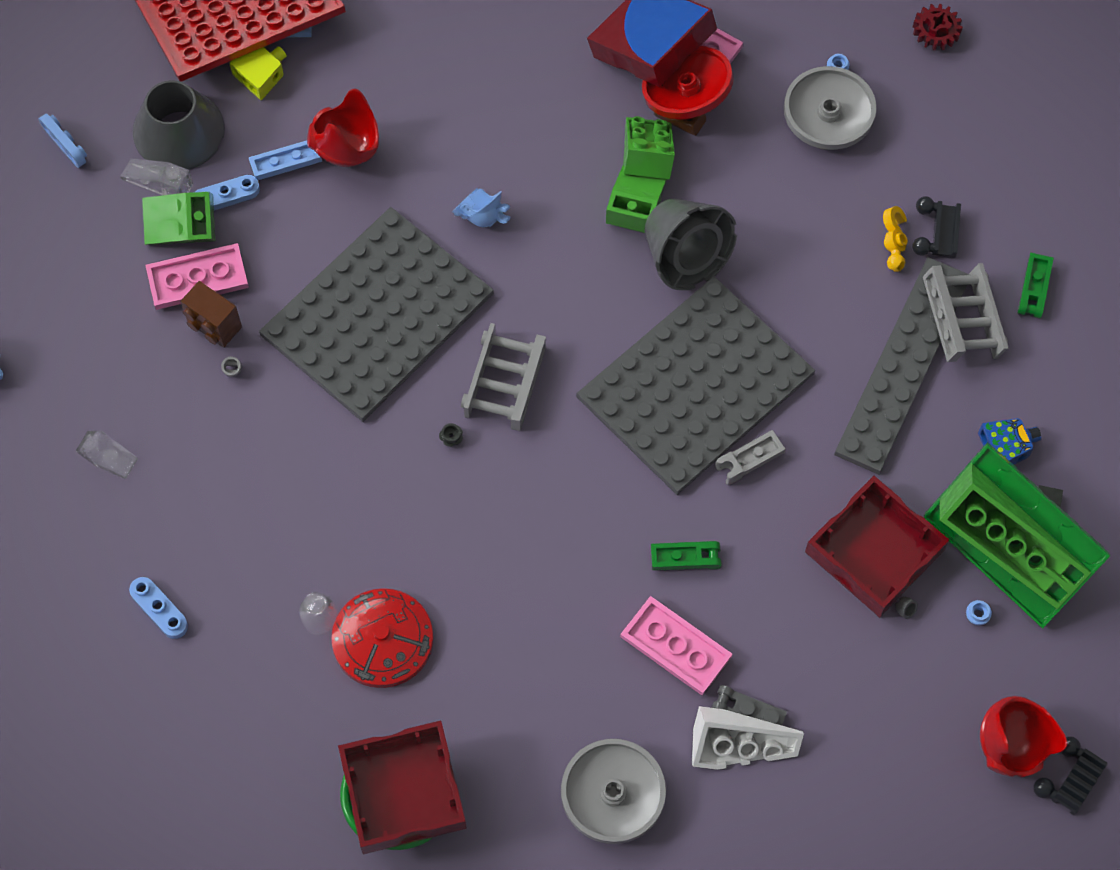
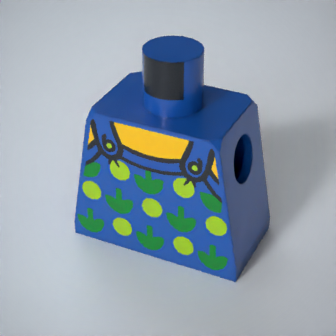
(1010, 438)

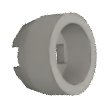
(233, 362)

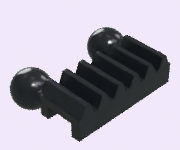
(945, 228)
(1079, 780)

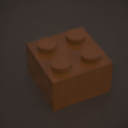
(211, 314)

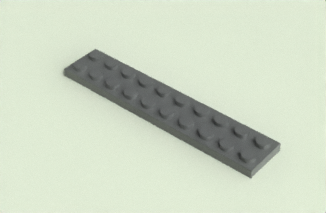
(895, 378)

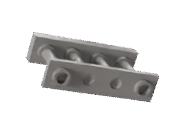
(947, 322)
(521, 391)

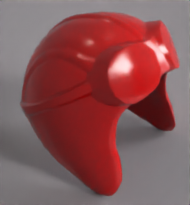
(345, 133)
(1019, 737)

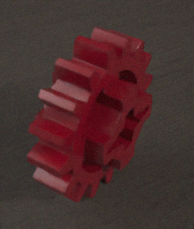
(937, 27)

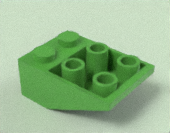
(648, 148)
(633, 200)
(179, 218)

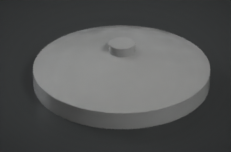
(829, 107)
(613, 791)

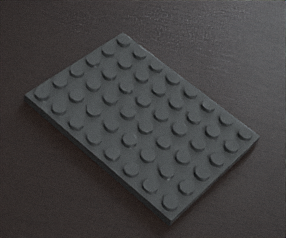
(376, 313)
(695, 384)

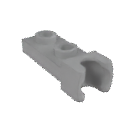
(750, 456)

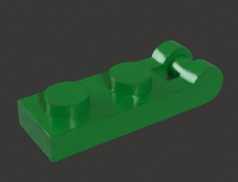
(1035, 284)
(685, 555)

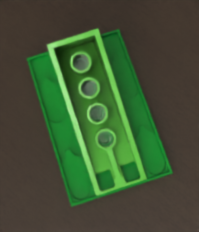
(1016, 535)

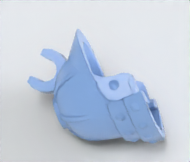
(483, 209)

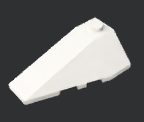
(734, 738)

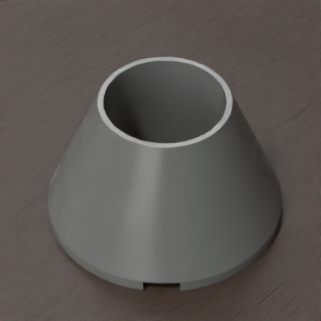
(181, 142)
(689, 241)

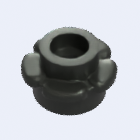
(451, 429)

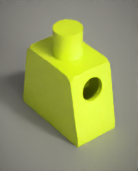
(259, 70)

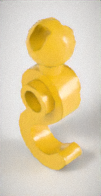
(895, 239)

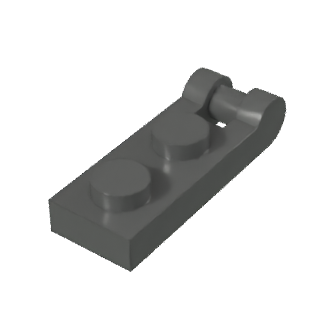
(748, 706)

